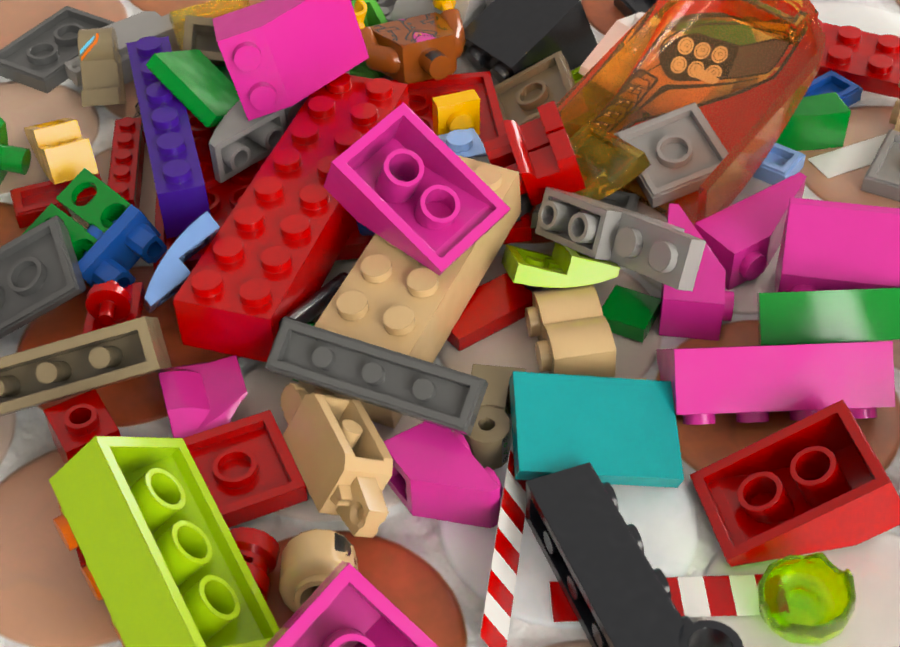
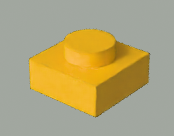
(456, 111)

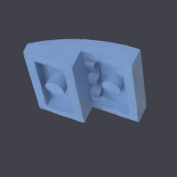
(171, 270)

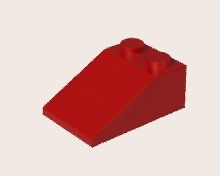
(799, 491)

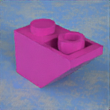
(442, 478)

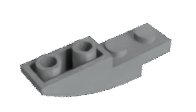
(242, 142)
(621, 237)

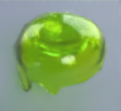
(806, 598)

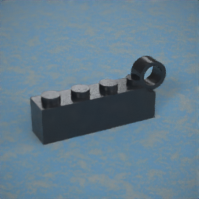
(605, 567)

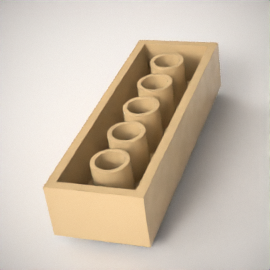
(408, 306)

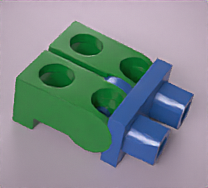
(114, 233)

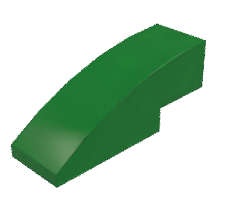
(817, 123)
(828, 316)

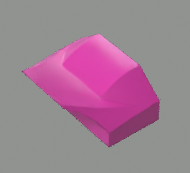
(202, 395)

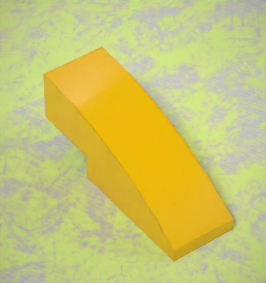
(61, 149)

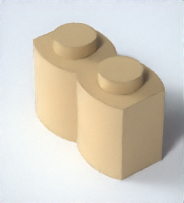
(571, 332)

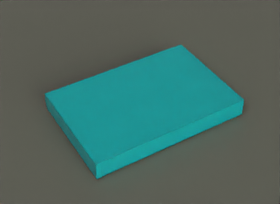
(611, 422)

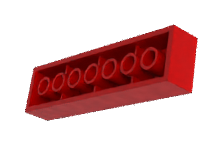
(283, 227)

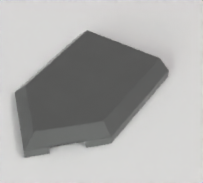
(37, 274)

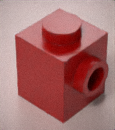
(77, 422)

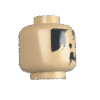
(309, 561)

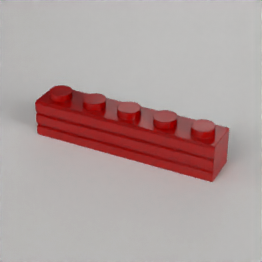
(127, 159)

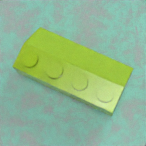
(160, 546)

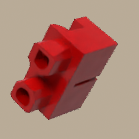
(539, 154)

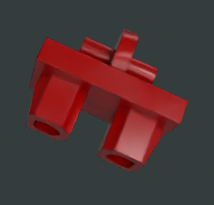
(112, 304)

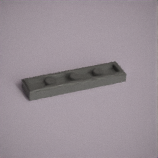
(377, 376)

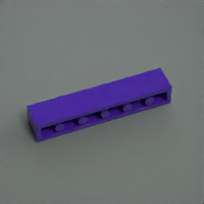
(169, 142)

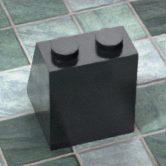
(524, 32)

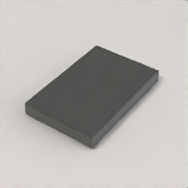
(40, 53)

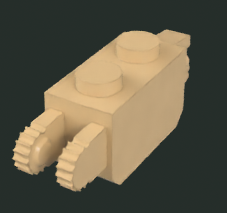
(338, 456)

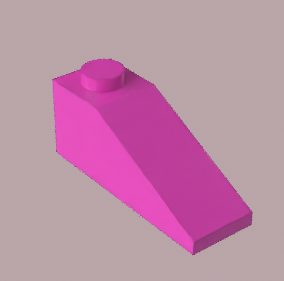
(750, 230)
(700, 311)

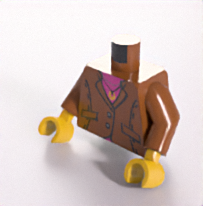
(415, 46)

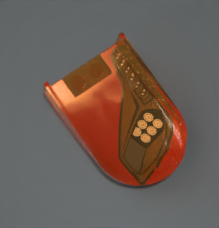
(731, 57)

